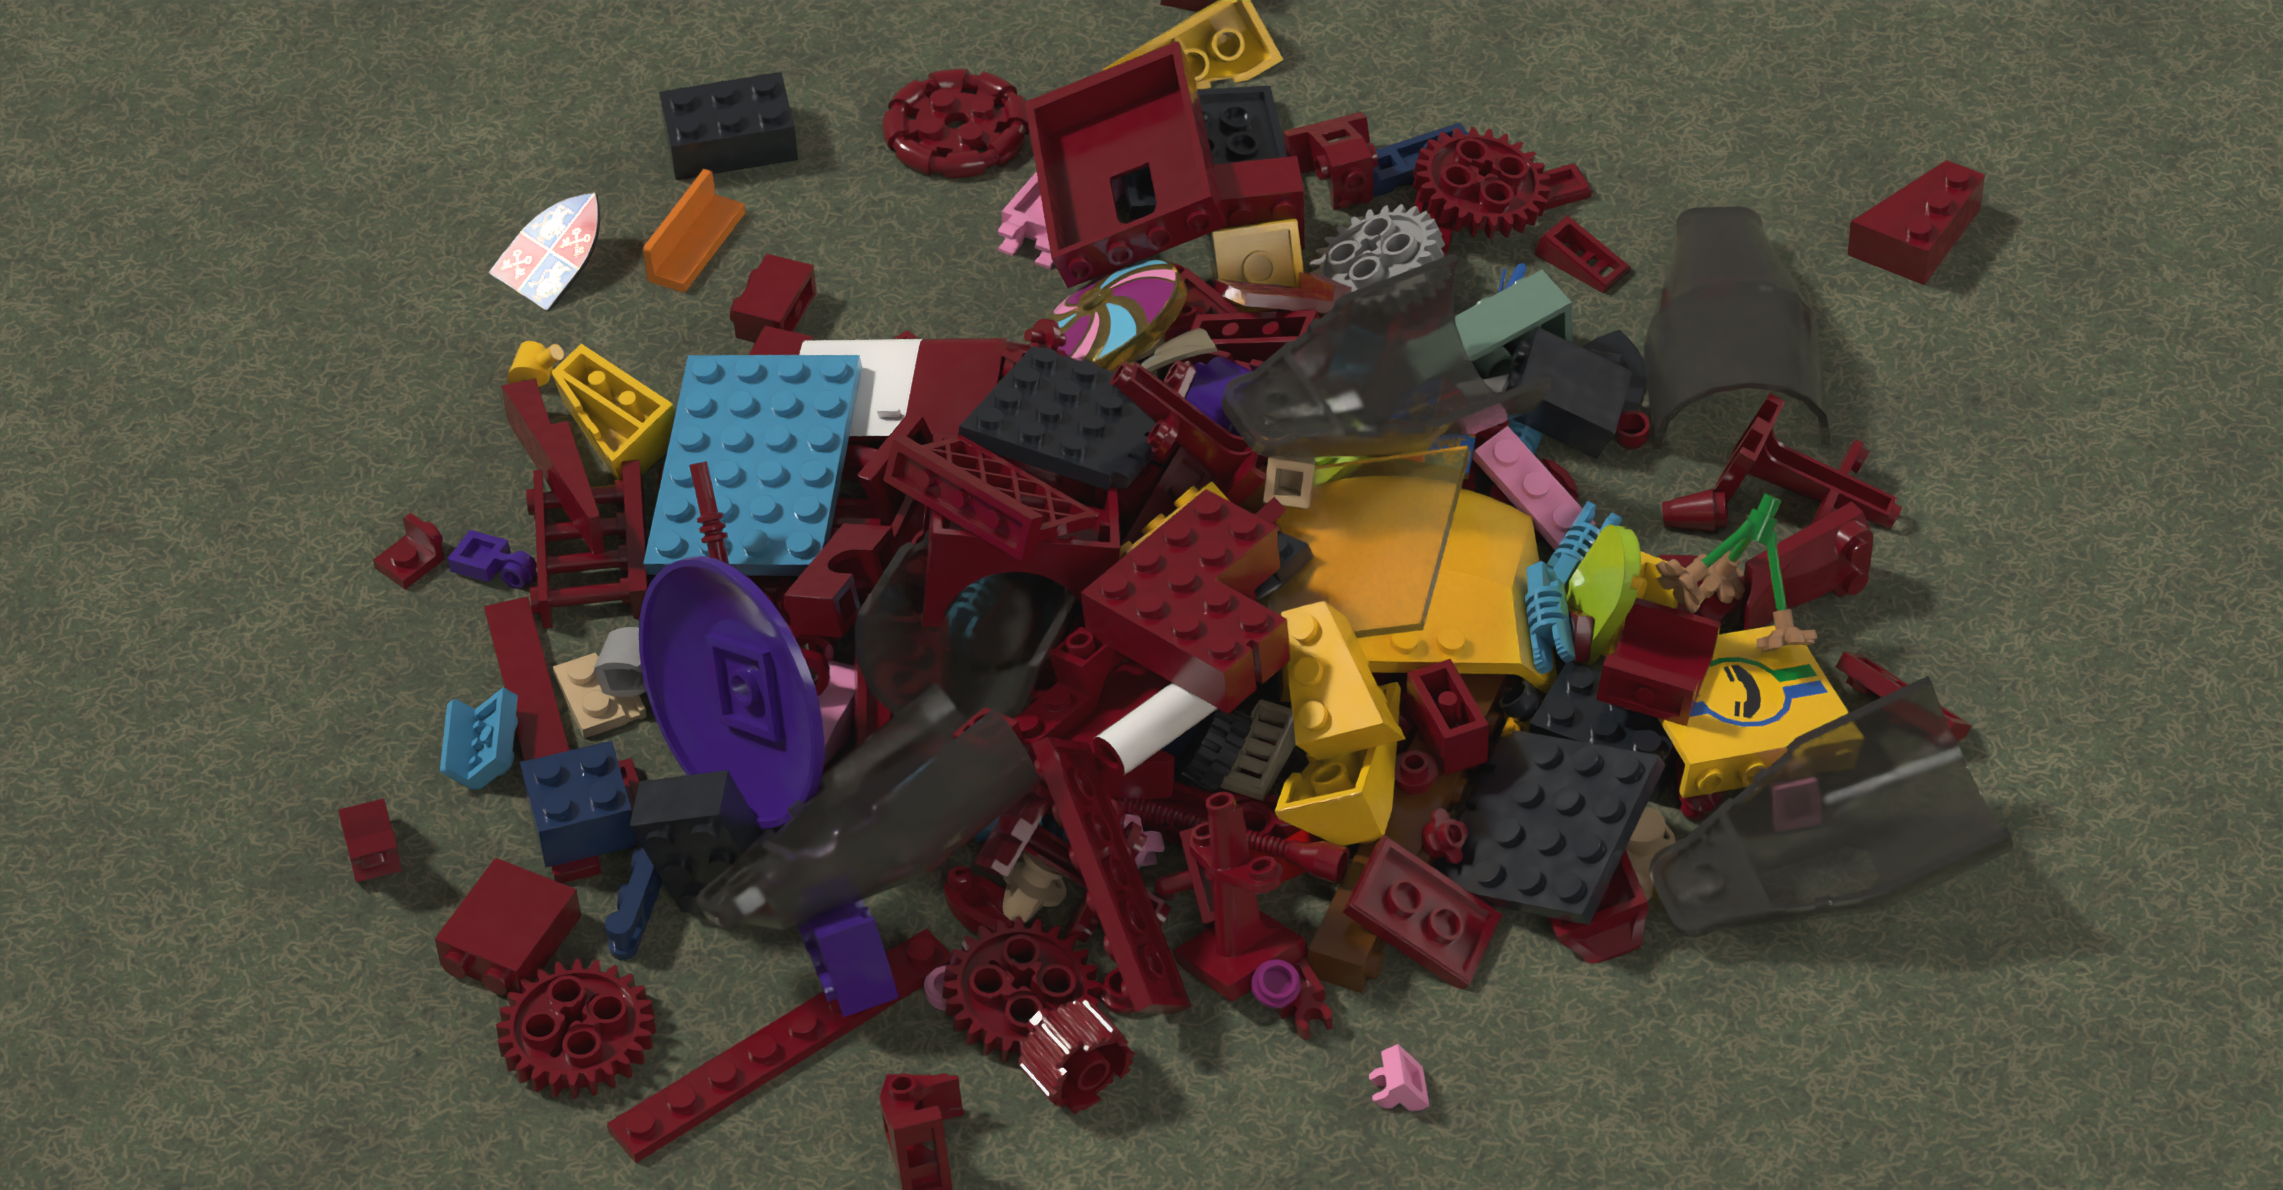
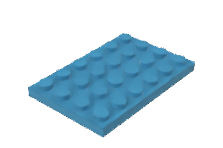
(773, 454)

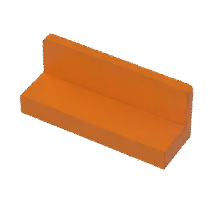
(690, 234)

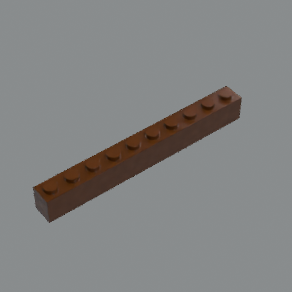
(1344, 949)

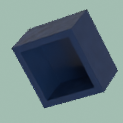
(578, 803)

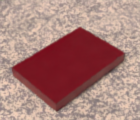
(1422, 913)

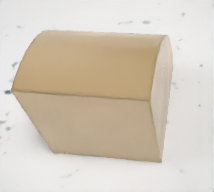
(1289, 481)

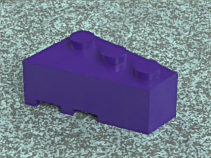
(849, 958)

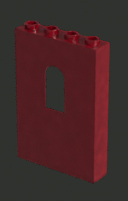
(1109, 128)

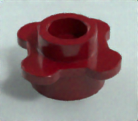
(1444, 837)

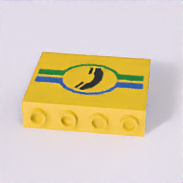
(1750, 712)

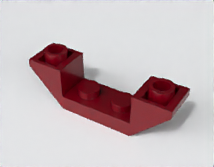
(1080, 672)

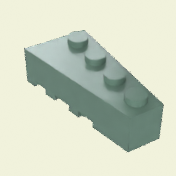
(1501, 321)

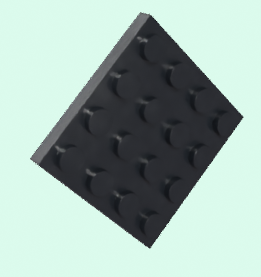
(1239, 128)

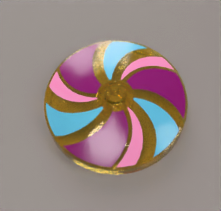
(1121, 312)

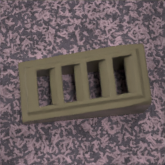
(1271, 724)

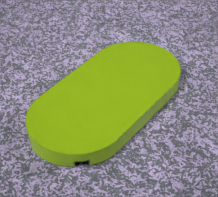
(1604, 584)

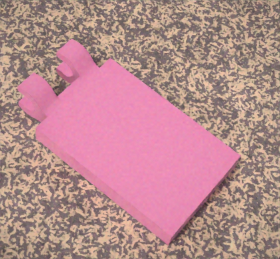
(1025, 218)

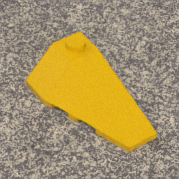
(1219, 43)
(1345, 795)

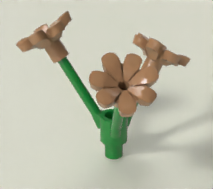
(1722, 576)

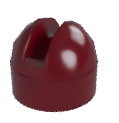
(1632, 429)

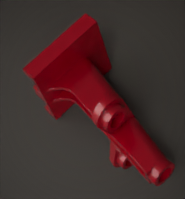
(1221, 453)
(1768, 459)
(869, 464)
(1020, 832)
(1242, 934)

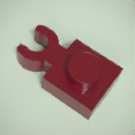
(1308, 1002)

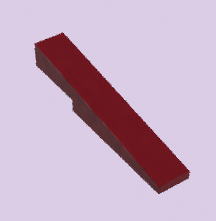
(557, 456)

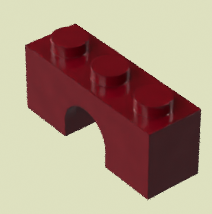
(825, 594)

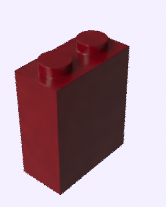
(507, 927)

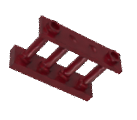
(629, 556)

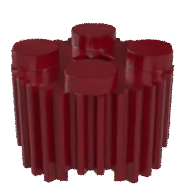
(1074, 1054)

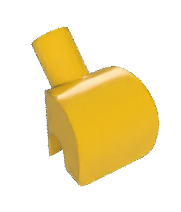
(534, 362)

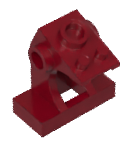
(1343, 163)
(914, 1114)

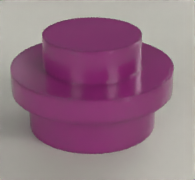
(1276, 984)

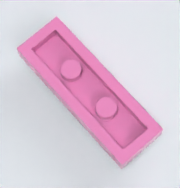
(1528, 485)

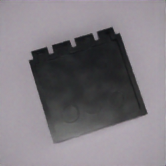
(1063, 421)
(1551, 823)

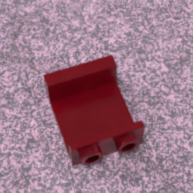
(1659, 662)

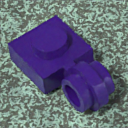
(484, 555)

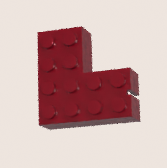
(1185, 603)

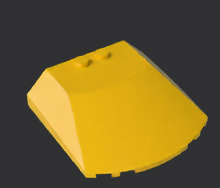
(1476, 603)

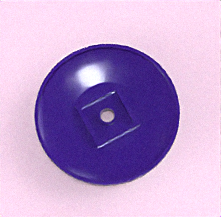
(731, 685)

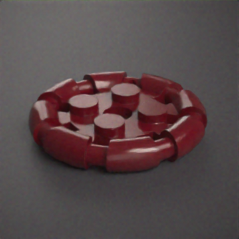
(951, 104)

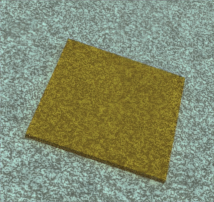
(1373, 537)

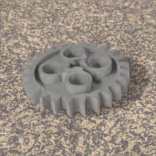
(1379, 247)

